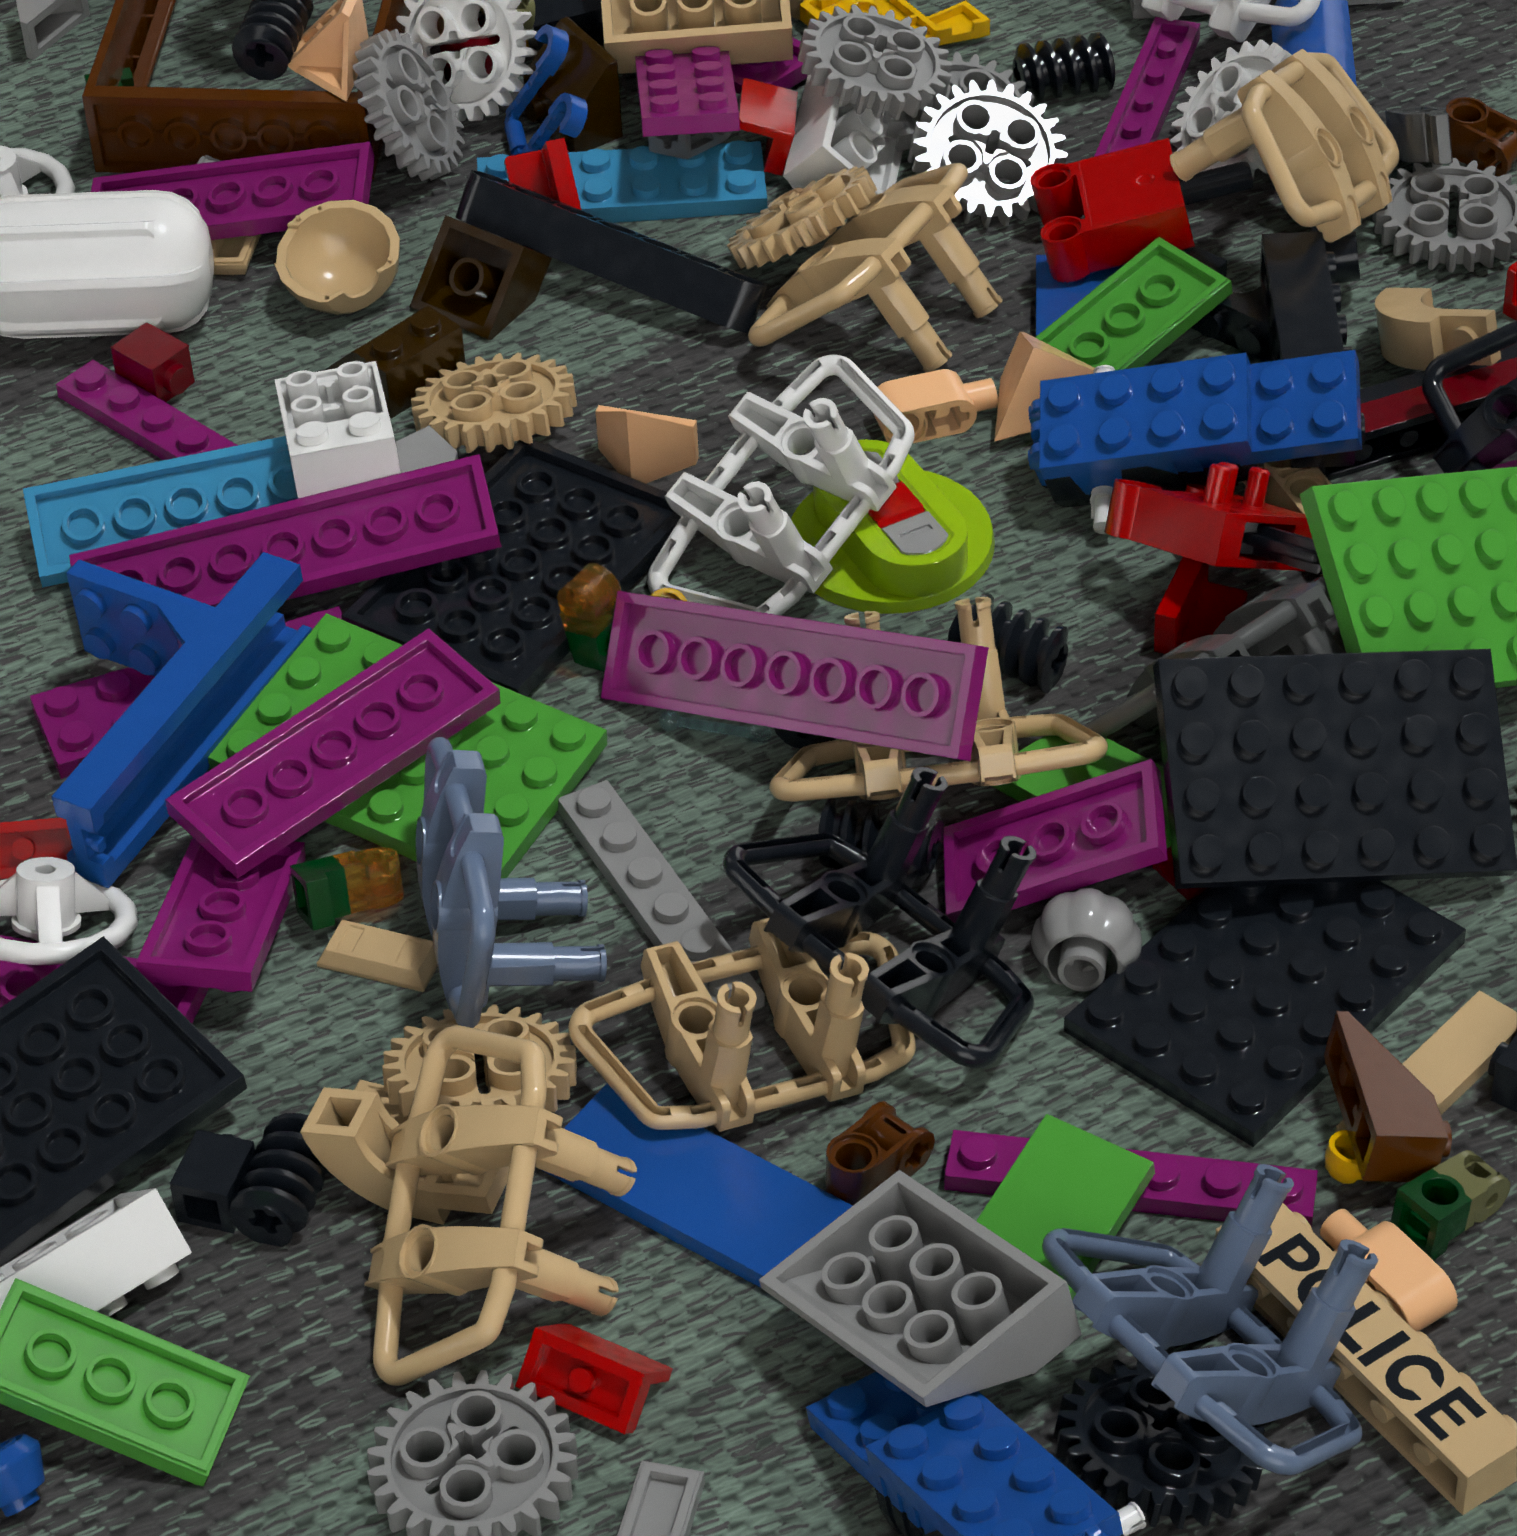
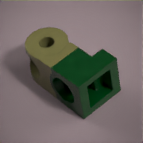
(1448, 1201)

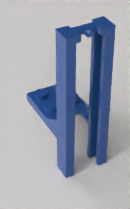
(206, 675)

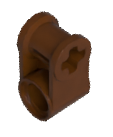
(1481, 135)
(873, 1152)

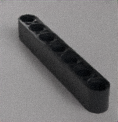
(611, 251)

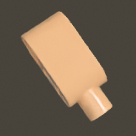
(938, 403)
(1403, 1272)

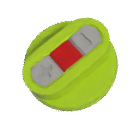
(910, 554)

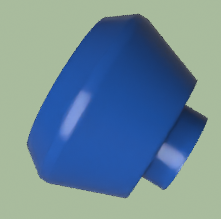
(20, 1473)

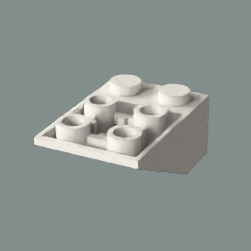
(337, 427)

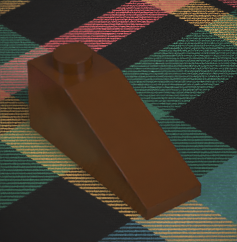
(1383, 1106)

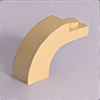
(1417, 332)
(354, 1141)

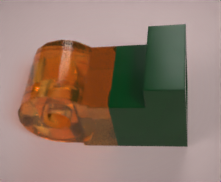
(588, 614)
(346, 885)

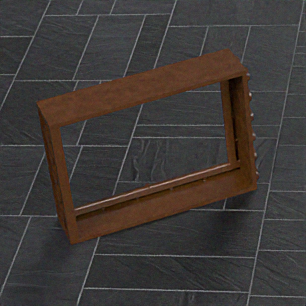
(175, 127)

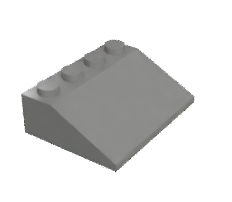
(927, 1294)

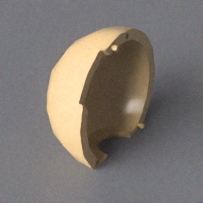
(339, 256)

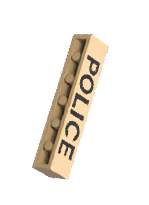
(1393, 1374)

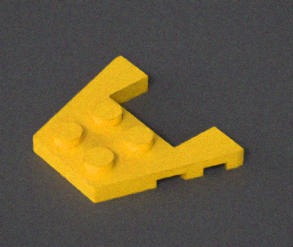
(951, 25)

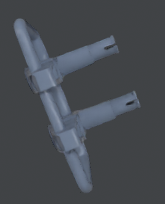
(465, 896)
(1184, 1303)

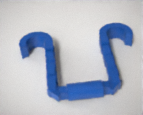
(566, 110)

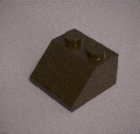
(588, 74)
(479, 278)
(411, 354)

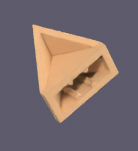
(329, 48)
(1020, 381)
(646, 443)

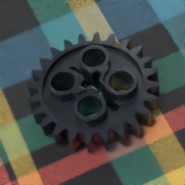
(1147, 1452)

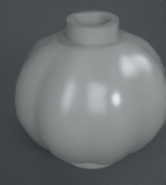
(1088, 927)

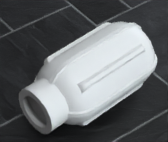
(102, 263)

